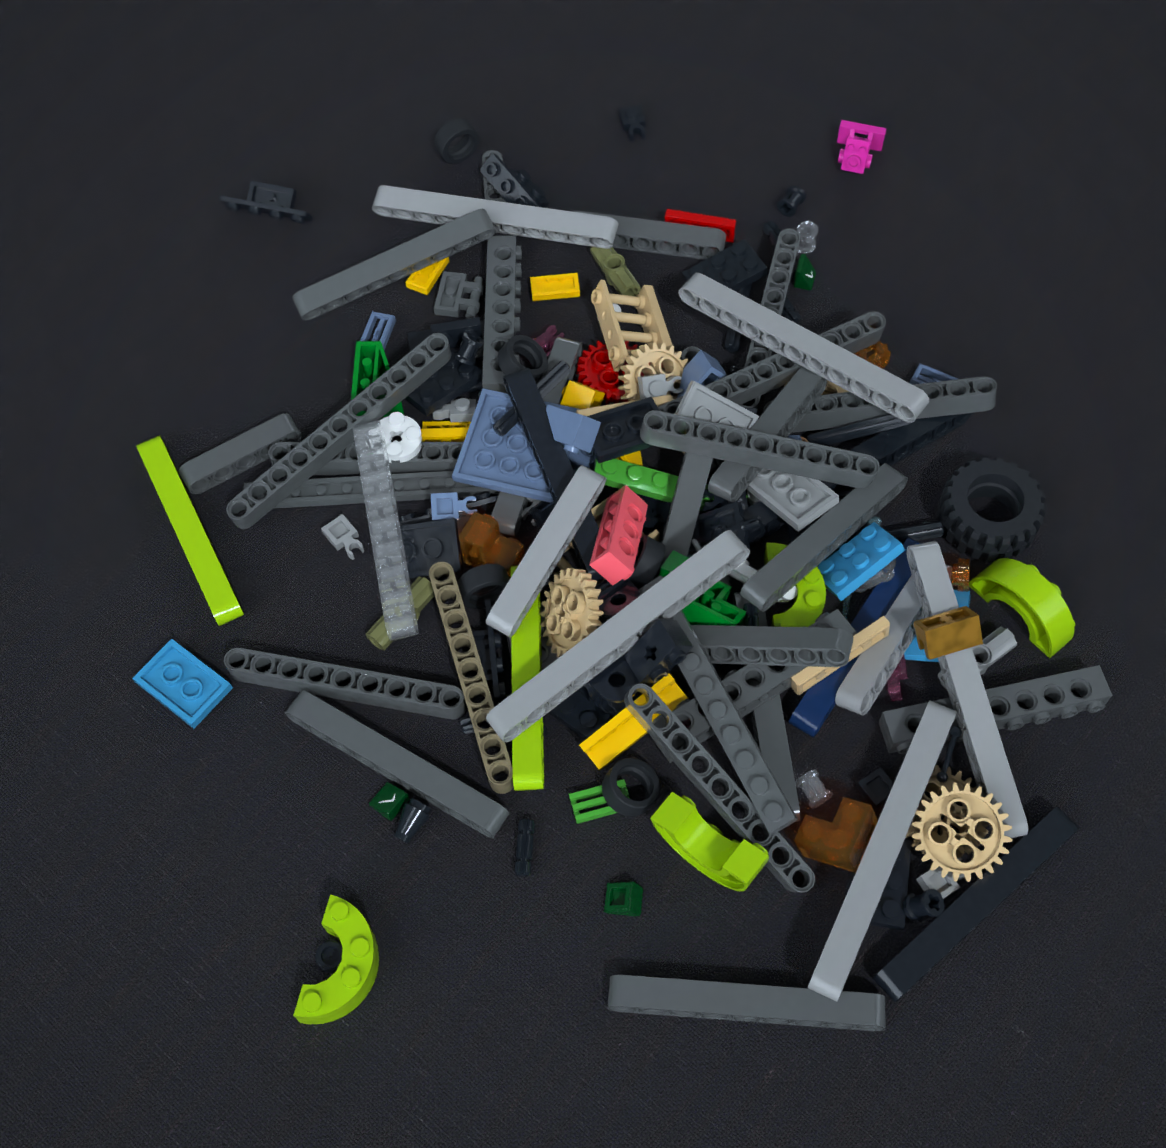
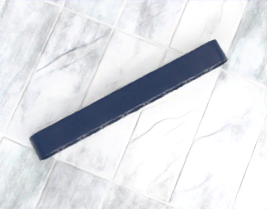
(820, 698)

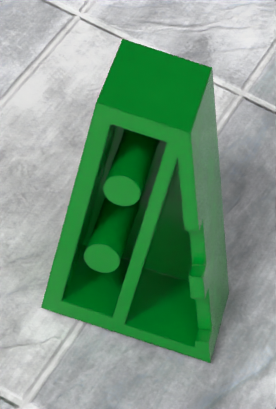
(369, 366)

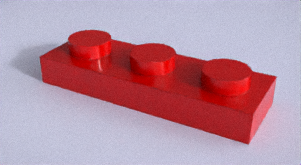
(681, 217)

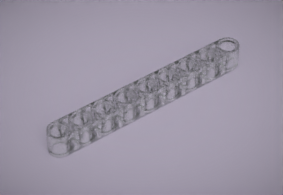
(385, 531)

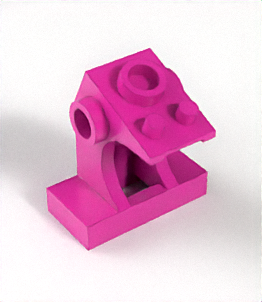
(856, 152)

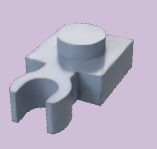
(447, 506)

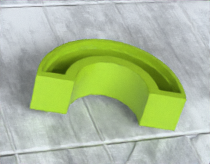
(1032, 597)
(809, 599)
(705, 848)
(355, 973)

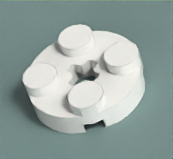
(410, 435)

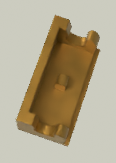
(948, 632)

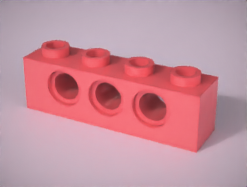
(619, 535)

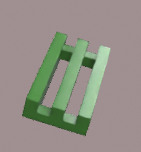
(589, 793)

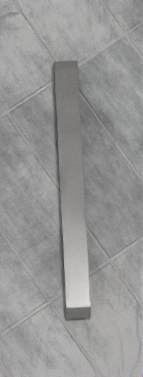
(506, 217)
(805, 348)
(616, 636)
(968, 692)
(881, 852)

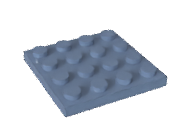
(499, 461)

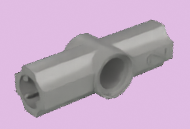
(992, 649)

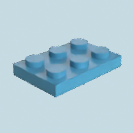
(859, 560)
(182, 683)

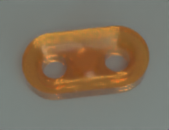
(960, 574)

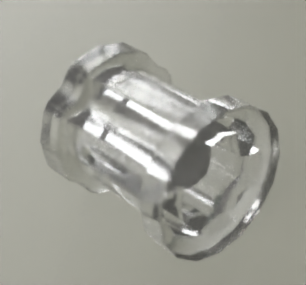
(807, 232)
(813, 788)

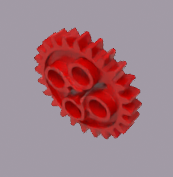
(597, 372)

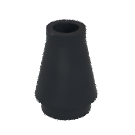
(411, 820)

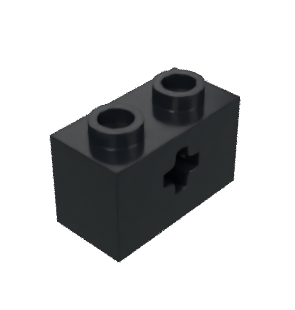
(658, 651)

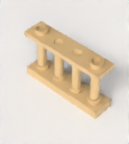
(648, 316)

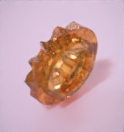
(879, 358)

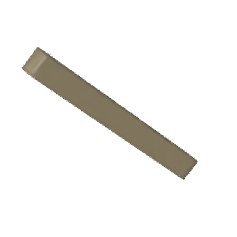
(473, 686)

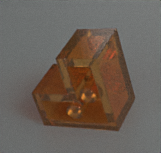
(484, 545)
(840, 841)

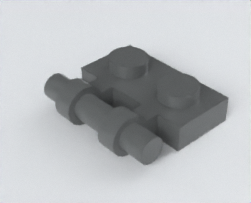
(451, 293)

